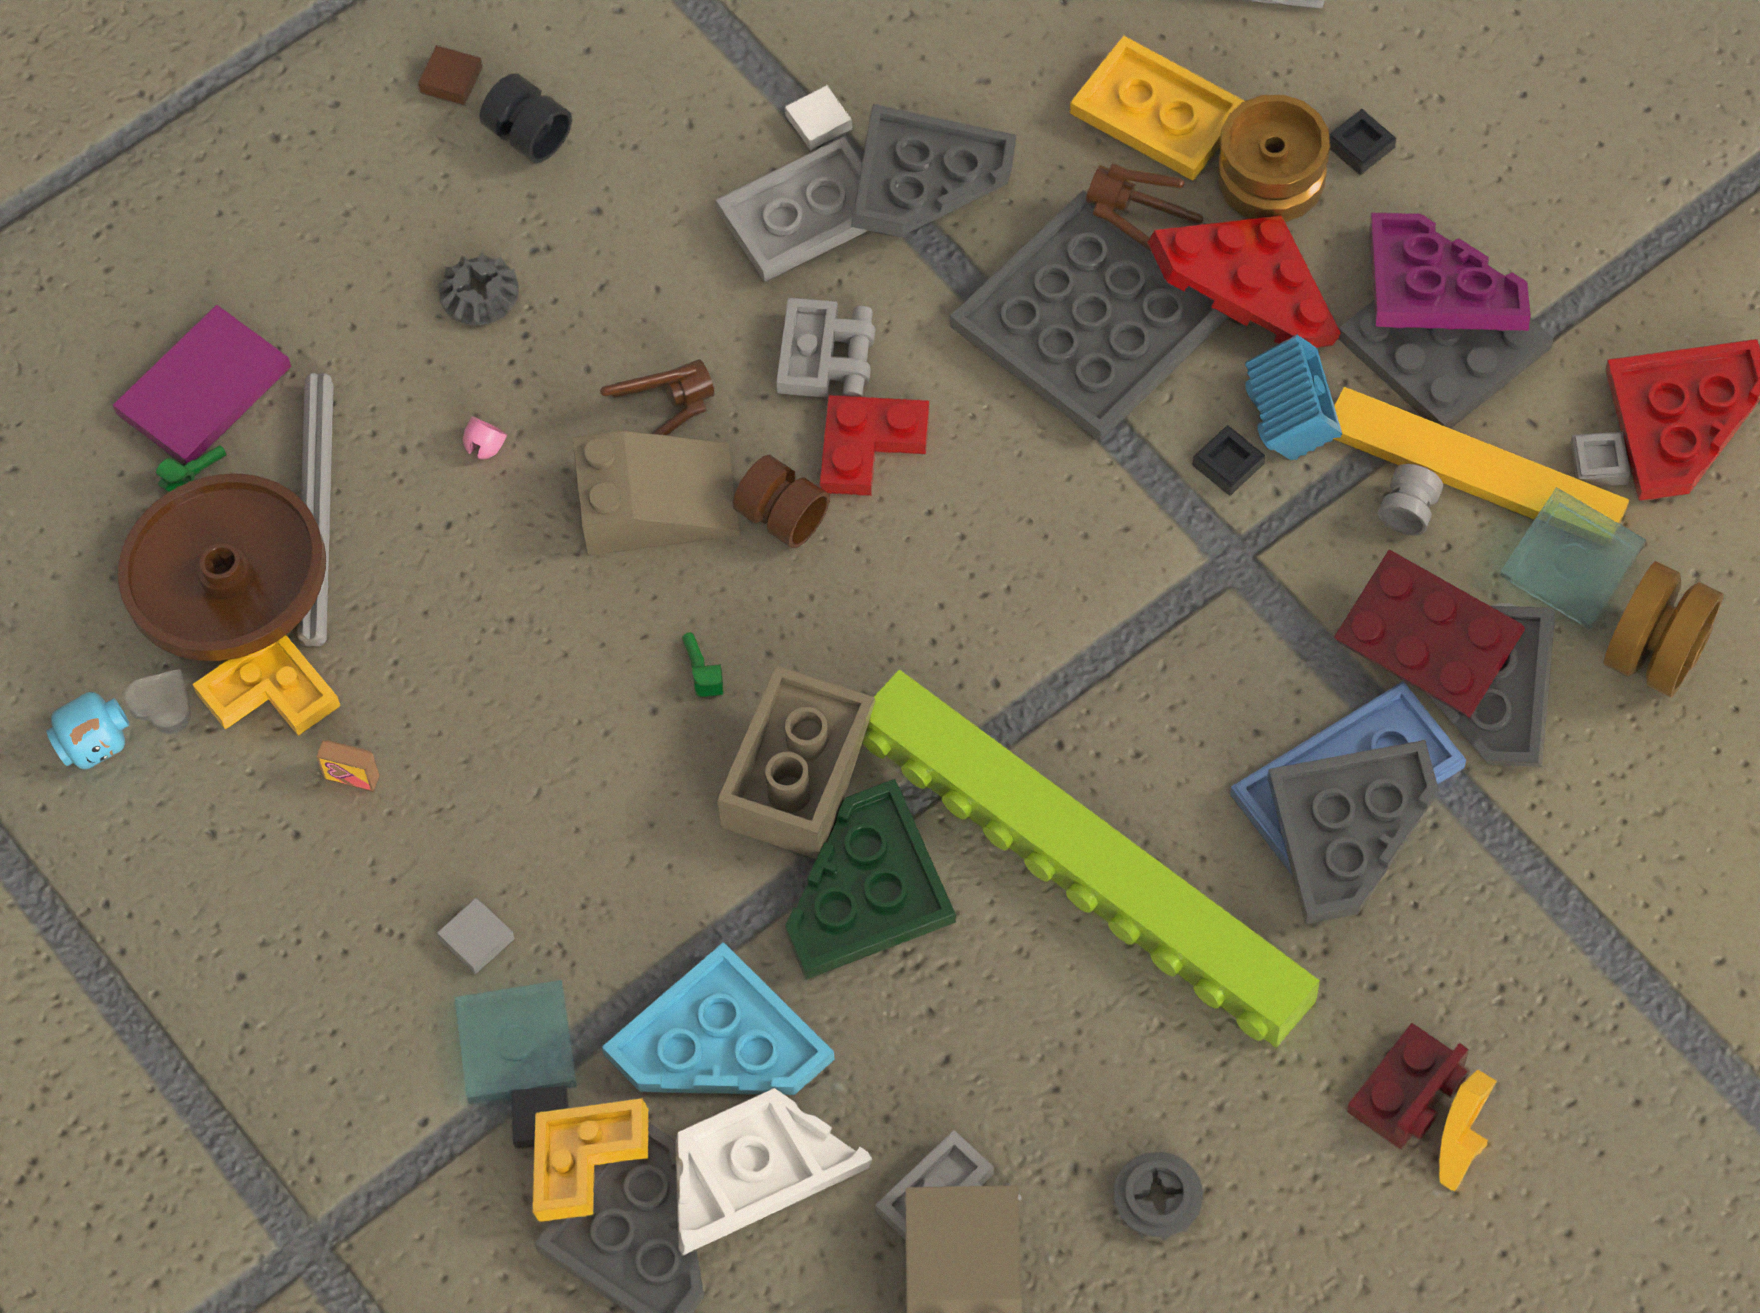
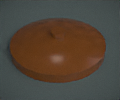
(222, 567)

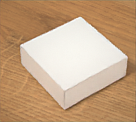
(818, 117)

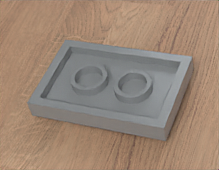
(795, 209)

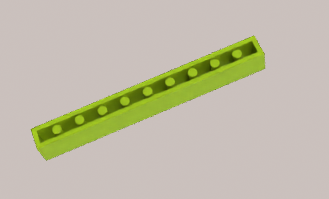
(1090, 861)

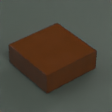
(450, 75)

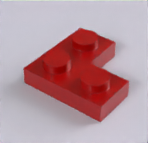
(865, 426)

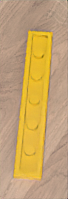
(1461, 459)

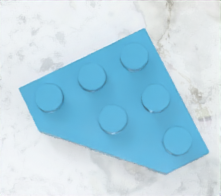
(718, 1036)

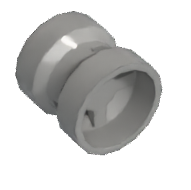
(1409, 503)

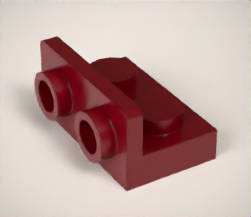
(1408, 1085)

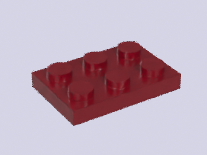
(1429, 633)

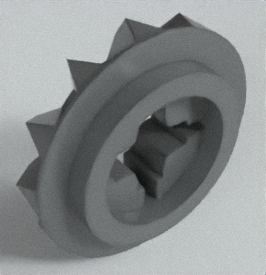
(466, 304)
(1175, 1177)

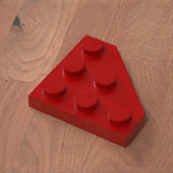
(1250, 274)
(1682, 410)

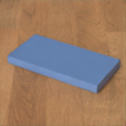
(1383, 722)

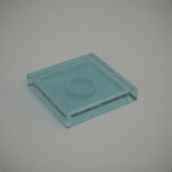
(1573, 558)
(515, 1041)

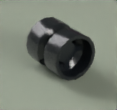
(527, 119)

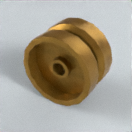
(1273, 157)
(1670, 632)

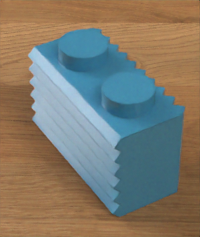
(1292, 398)

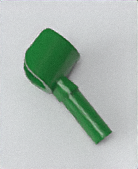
(175, 474)
(708, 678)

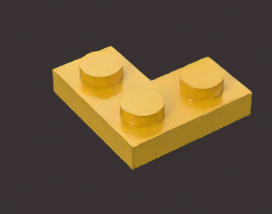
(271, 674)
(572, 1143)

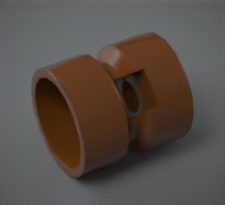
(787, 504)

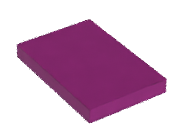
(202, 385)

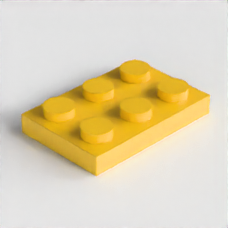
(1155, 107)

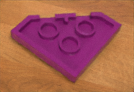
(1439, 282)

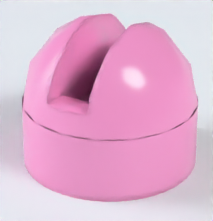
(485, 435)

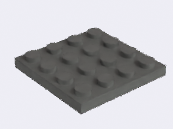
(1086, 319)

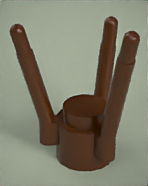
(1113, 191)
(683, 385)

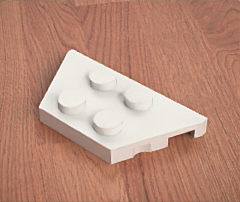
(753, 1166)

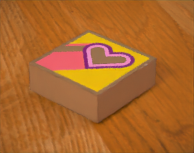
(348, 765)

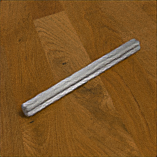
(317, 489)

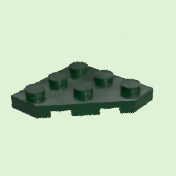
(867, 886)

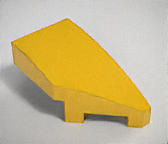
(1459, 1142)

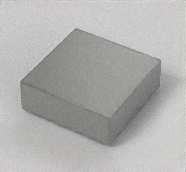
(1600, 458)
(475, 935)

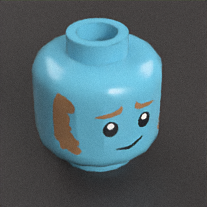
(88, 730)

